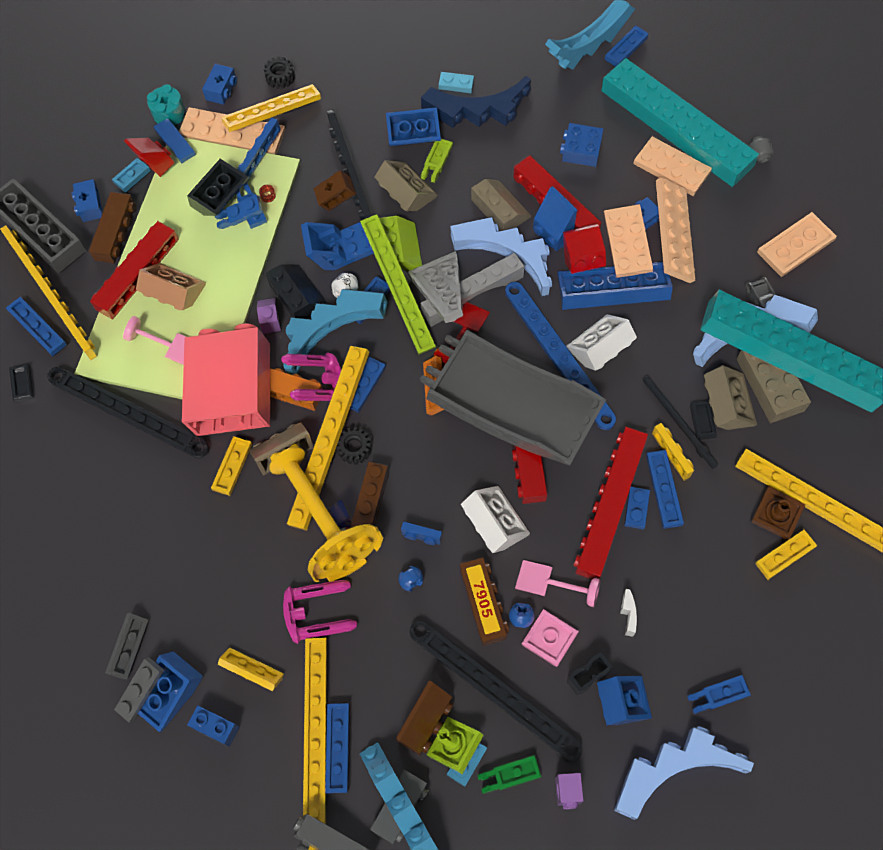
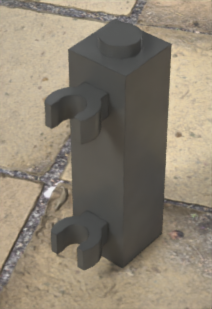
(321, 837)

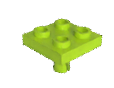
(455, 745)

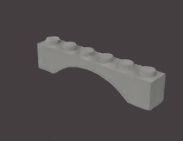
(499, 274)

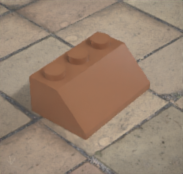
(169, 286)

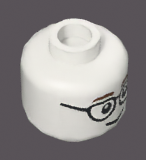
(344, 281)

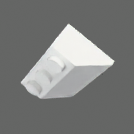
(602, 341)
(494, 518)

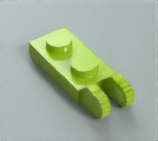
(437, 159)

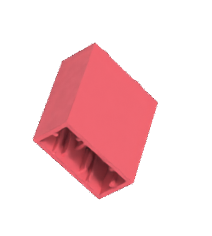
(226, 380)

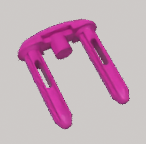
(329, 377)
(293, 614)

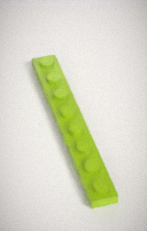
(397, 284)

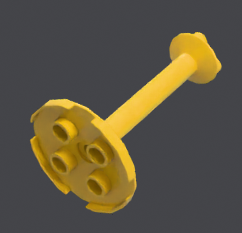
(343, 550)

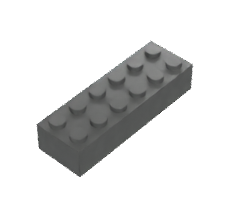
(38, 227)

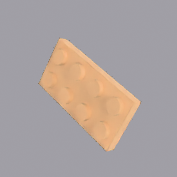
(672, 165)
(628, 241)
(796, 244)

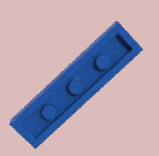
(260, 147)
(36, 326)
(664, 489)
(337, 748)

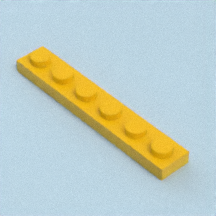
(270, 108)

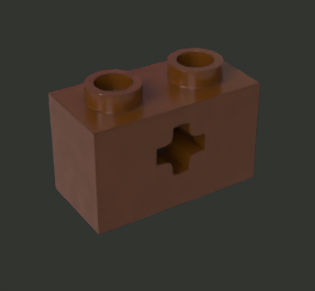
(334, 190)

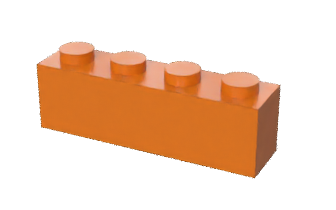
(282, 384)

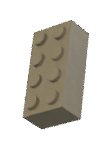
(776, 390)

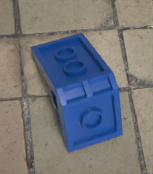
(333, 247)

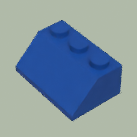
(413, 126)

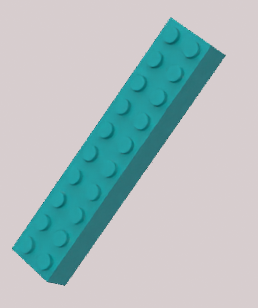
(679, 122)
(794, 350)

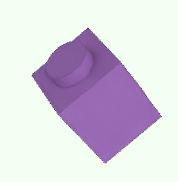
(268, 316)

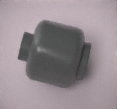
(763, 147)

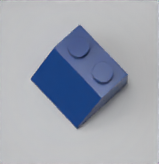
(624, 700)

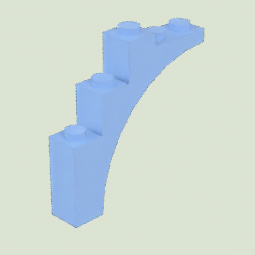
(486, 236)
(782, 308)
(697, 752)

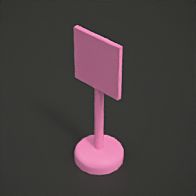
(175, 350)
(536, 577)

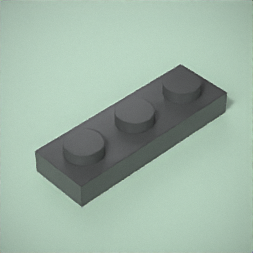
(126, 646)
(139, 689)

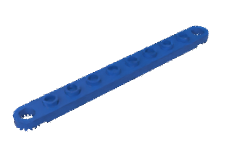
(554, 346)

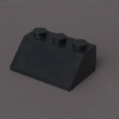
(216, 188)
(294, 290)

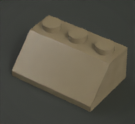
(404, 185)
(499, 204)
(729, 399)
(279, 442)

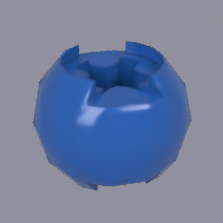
(410, 578)
(521, 615)

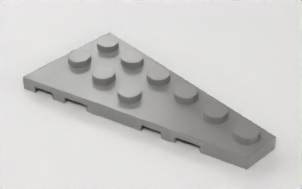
(441, 286)

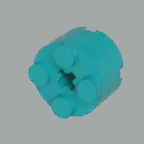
(166, 103)

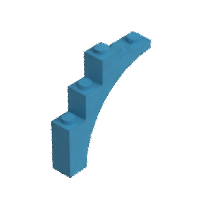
(571, 50)
(326, 318)
(396, 799)

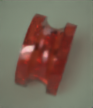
(264, 189)

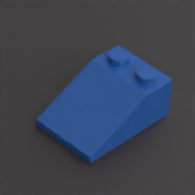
(554, 218)
(171, 690)

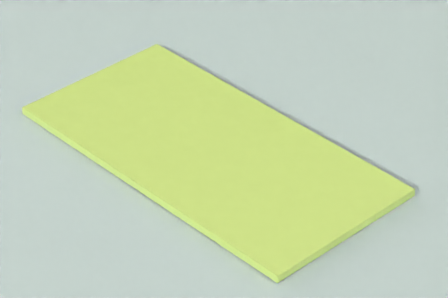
(225, 259)

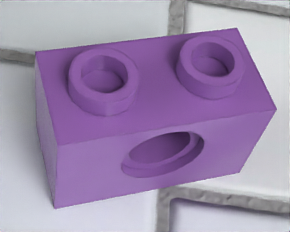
(569, 790)

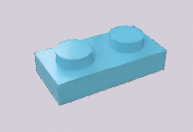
(456, 82)

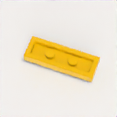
(674, 451)
(231, 466)
(786, 554)
(251, 669)

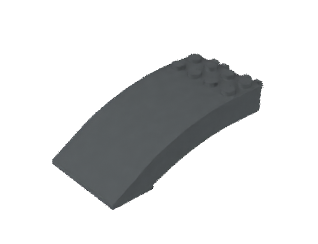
(513, 398)

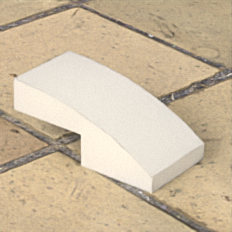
(628, 608)

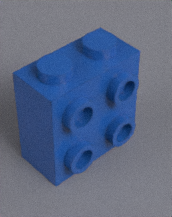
(581, 144)

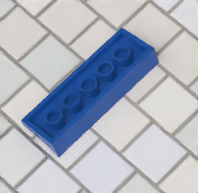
(602, 288)

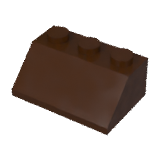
(425, 719)

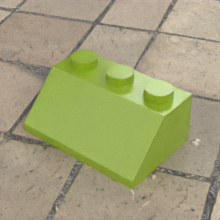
(403, 241)

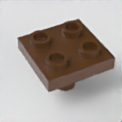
(778, 513)

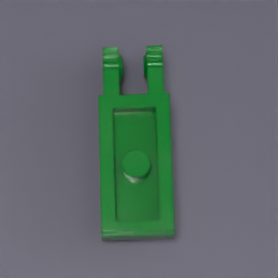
(512, 774)

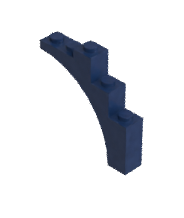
(477, 110)

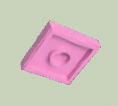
(550, 638)

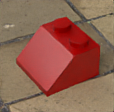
(151, 154)
(584, 249)

